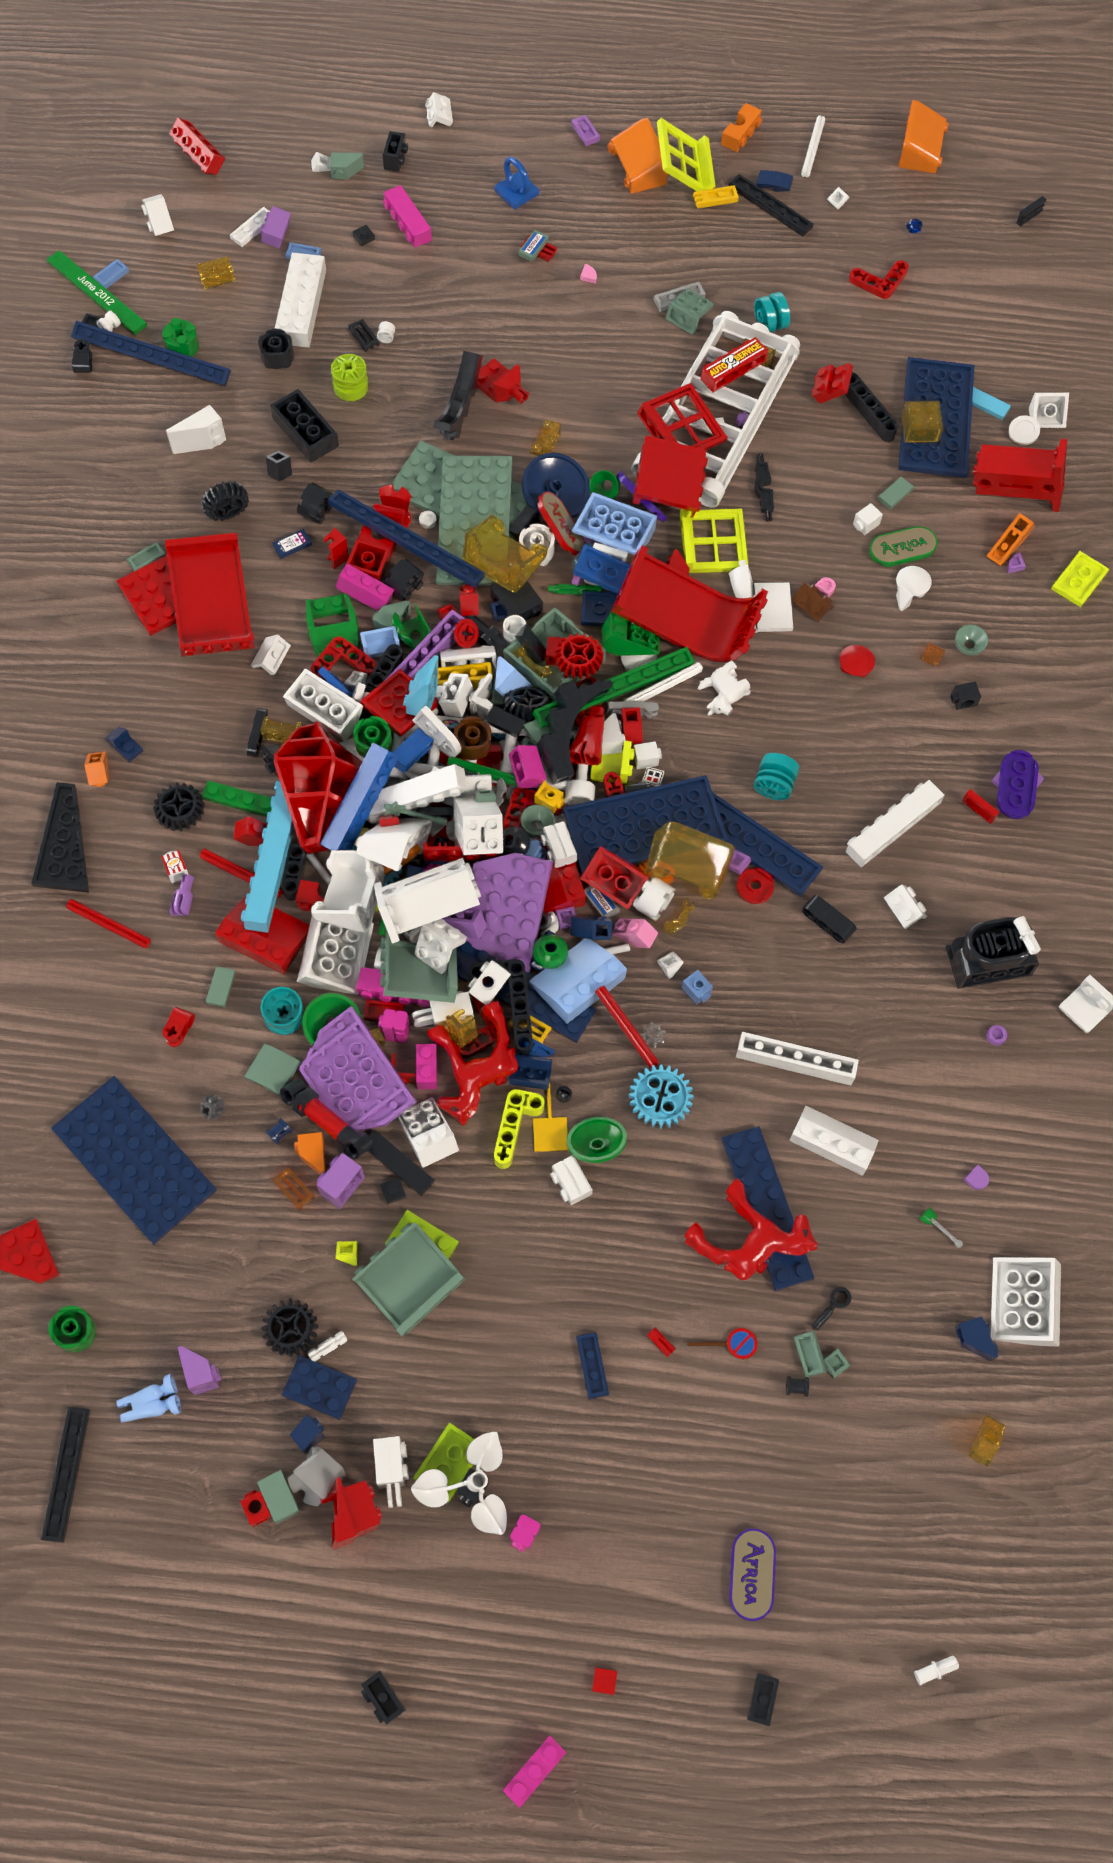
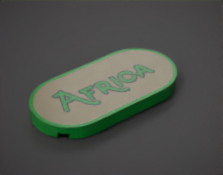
(903, 546)

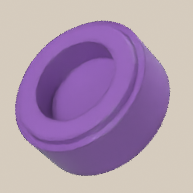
(996, 1035)

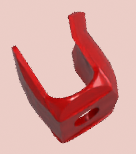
(395, 504)

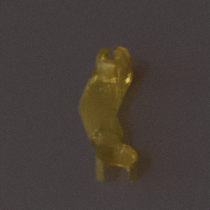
(539, 670)
(680, 922)

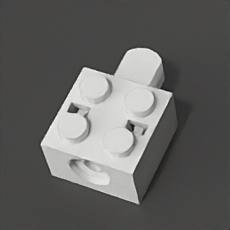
(439, 1010)
(390, 1466)

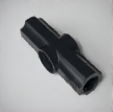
(490, 636)

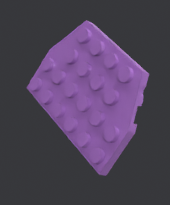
(511, 904)
(355, 1074)

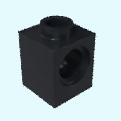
(965, 695)

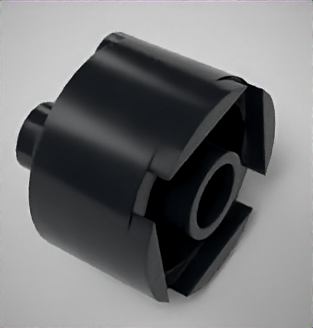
(276, 349)
(314, 503)
(405, 579)

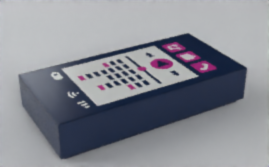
(292, 543)

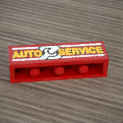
(734, 364)

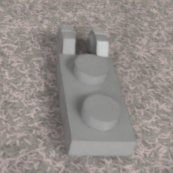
(647, 709)

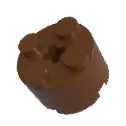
(473, 737)

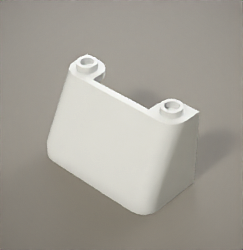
(392, 843)
(351, 891)

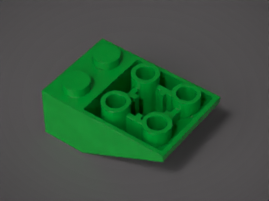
(626, 638)

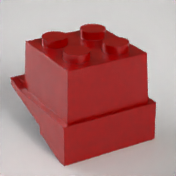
(353, 1512)

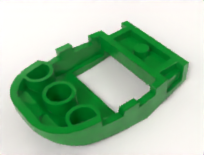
(323, 635)

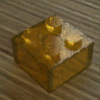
(922, 421)

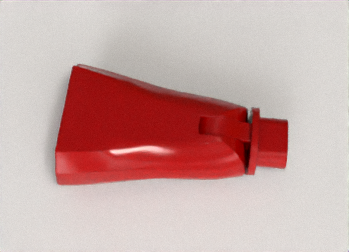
(587, 744)

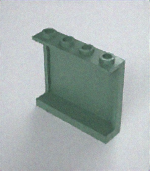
(412, 978)
(408, 1278)

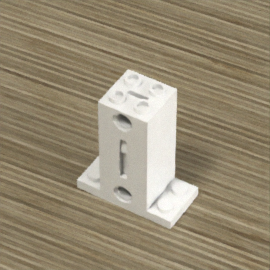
(477, 823)
(426, 897)

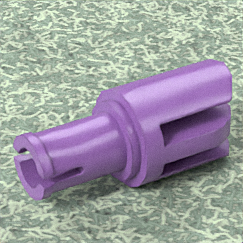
(182, 897)

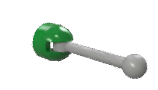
(929, 1217)

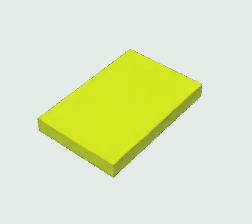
(1080, 579)

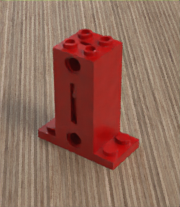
(1022, 472)

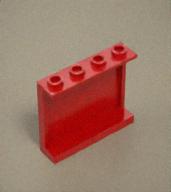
(670, 474)

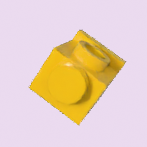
(553, 802)

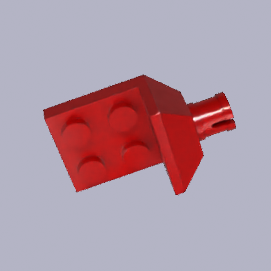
(501, 383)

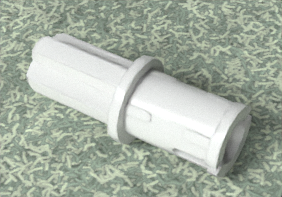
(1027, 935)
(936, 1670)

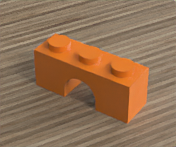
(736, 135)

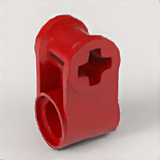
(179, 1024)

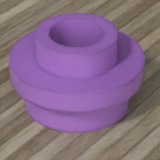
(742, 418)

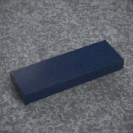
(592, 1365)

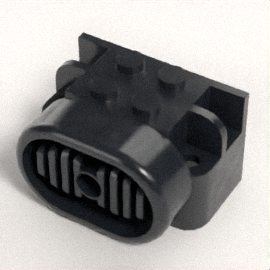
(980, 960)

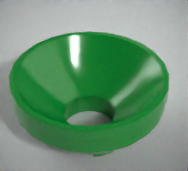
(597, 484)
(547, 959)

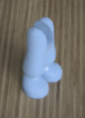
(147, 1401)

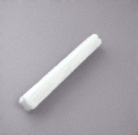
(813, 146)
(666, 683)

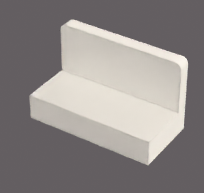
(271, 654)

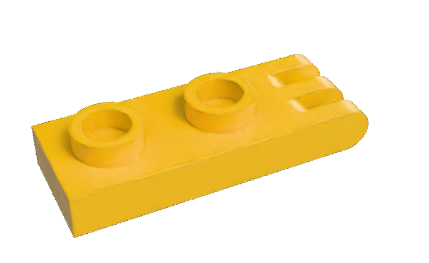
(715, 196)

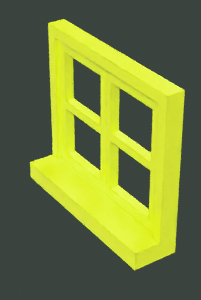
(701, 152)
(689, 541)

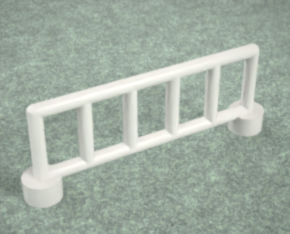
(576, 791)

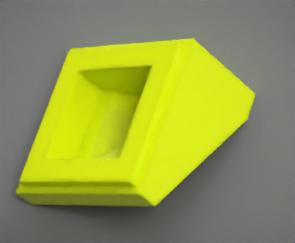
(347, 1252)

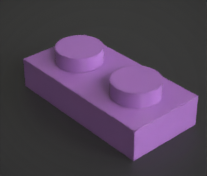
(585, 130)

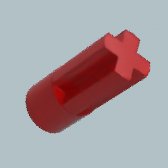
(661, 1342)

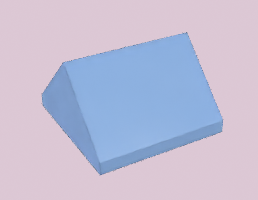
(508, 678)

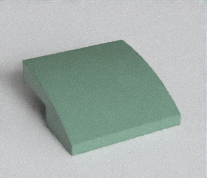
(272, 1069)

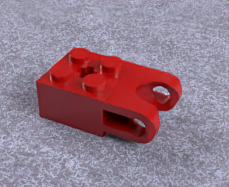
(371, 554)

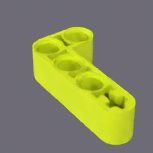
(512, 1129)

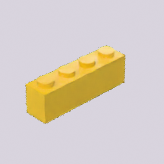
(474, 671)

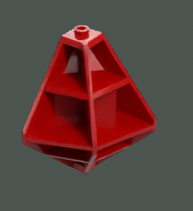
(314, 780)

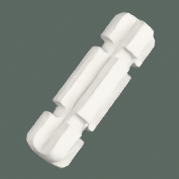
(327, 1346)

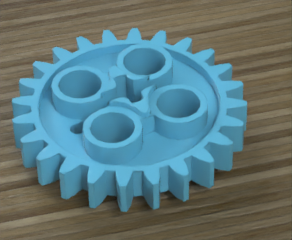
(678, 1101)

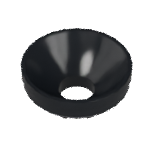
(520, 843)

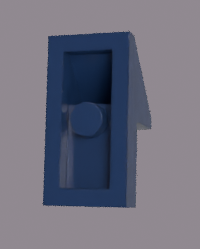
(124, 744)

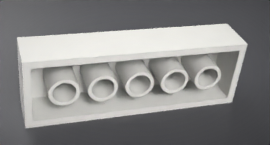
(301, 297)

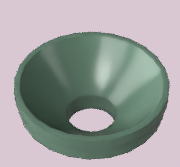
(972, 634)
(539, 814)

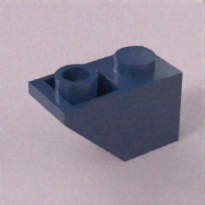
(591, 927)
(976, 1338)
(308, 1433)

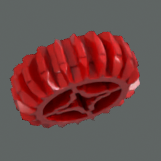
(579, 648)

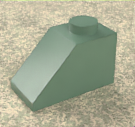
(345, 165)
(383, 617)

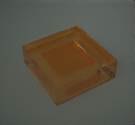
(932, 654)

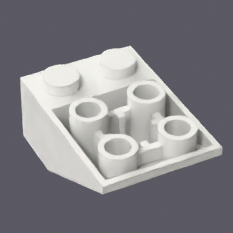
(428, 1132)

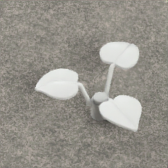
(486, 1516)

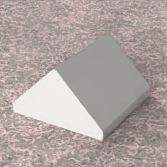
(1050, 409)

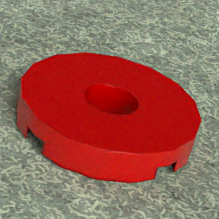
(751, 895)

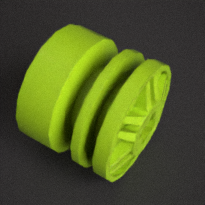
(349, 377)

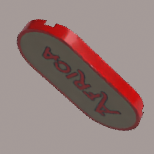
(560, 522)

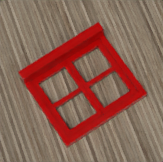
(658, 428)

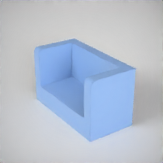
(377, 641)

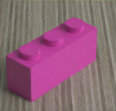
(364, 587)
(534, 1771)

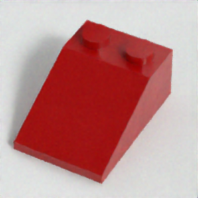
(615, 877)

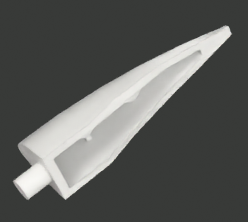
(742, 581)

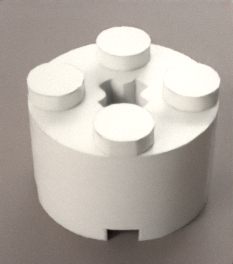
(538, 534)
(654, 898)

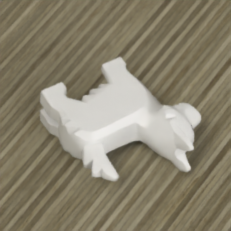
(727, 687)

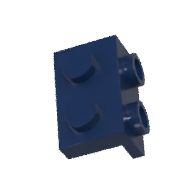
(532, 1072)

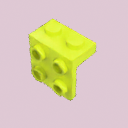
(615, 763)

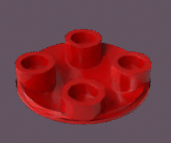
(857, 660)

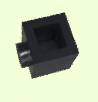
(279, 465)

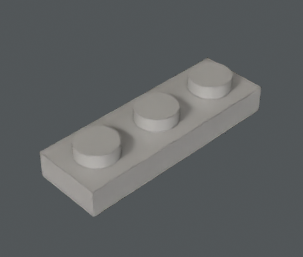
(663, 299)

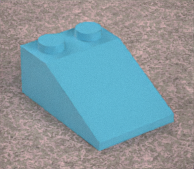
(422, 688)

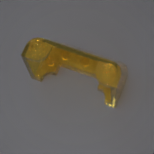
(500, 555)
(690, 857)

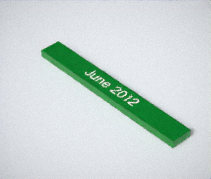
(96, 292)

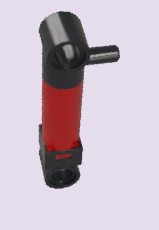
(306, 1103)

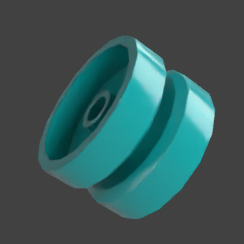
(772, 311)

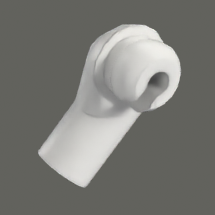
(554, 926)

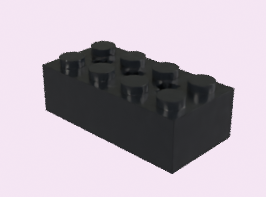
(304, 425)

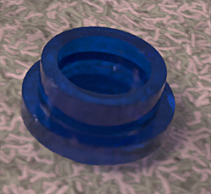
(914, 226)

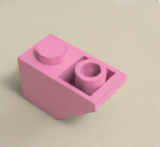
(635, 932)

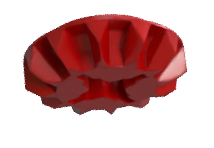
(469, 626)

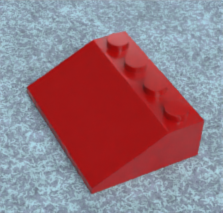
(564, 888)
(273, 949)

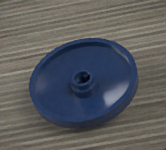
(559, 476)

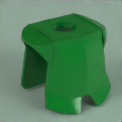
(406, 628)

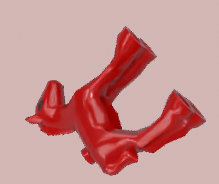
(477, 1072)
(760, 1243)

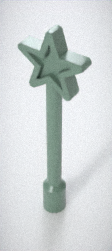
(397, 809)

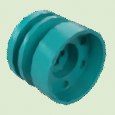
(776, 776)
(278, 1001)

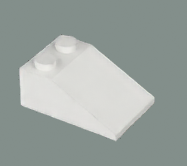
(197, 432)

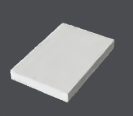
(778, 610)

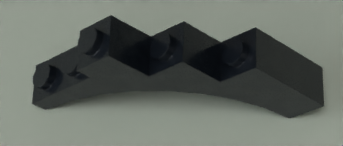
(451, 420)
(560, 720)

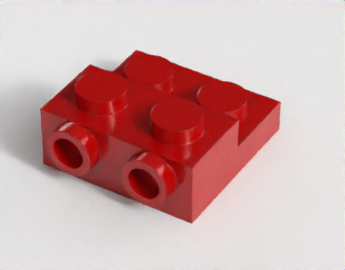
(831, 382)

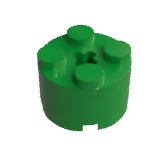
(181, 337)
(372, 731)
(64, 1320)

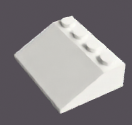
(333, 957)
(1026, 1301)

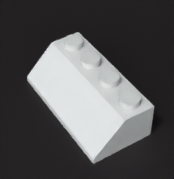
(324, 704)
(834, 1140)

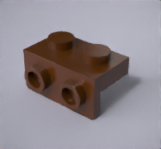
(812, 602)

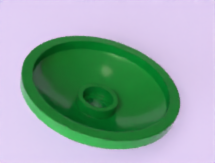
(321, 1009)
(597, 1139)

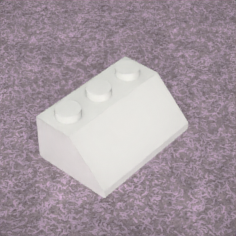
(469, 656)

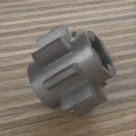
(212, 1107)

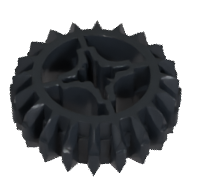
(225, 500)
(524, 701)
(169, 803)
(284, 1336)

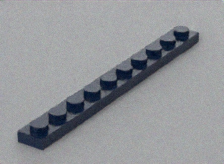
(151, 353)
(406, 538)

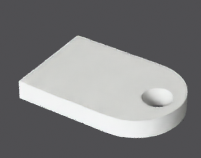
(434, 728)

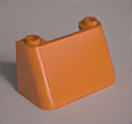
(923, 139)
(640, 156)

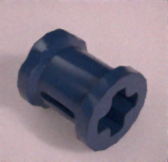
(278, 1131)

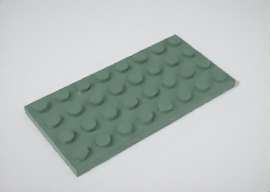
(423, 480)
(469, 494)

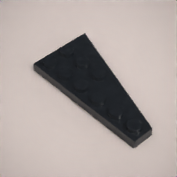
(61, 852)

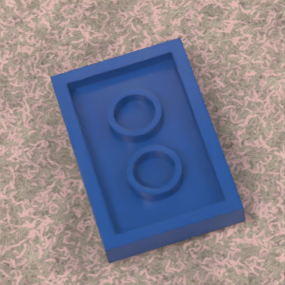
(601, 569)

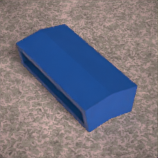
(412, 750)

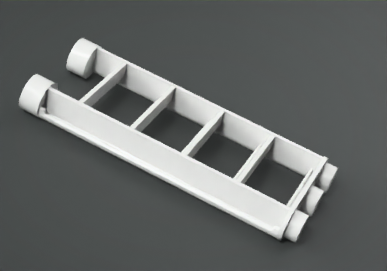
(730, 327)

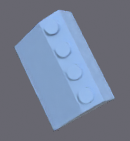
(615, 524)
(573, 985)

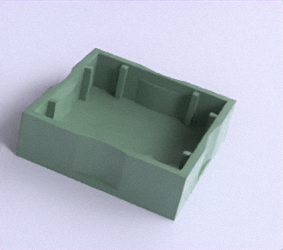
(551, 625)

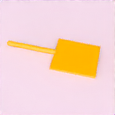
(550, 1132)

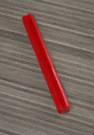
(229, 867)
(108, 923)
(627, 1027)

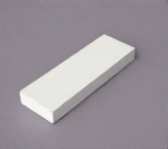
(250, 228)

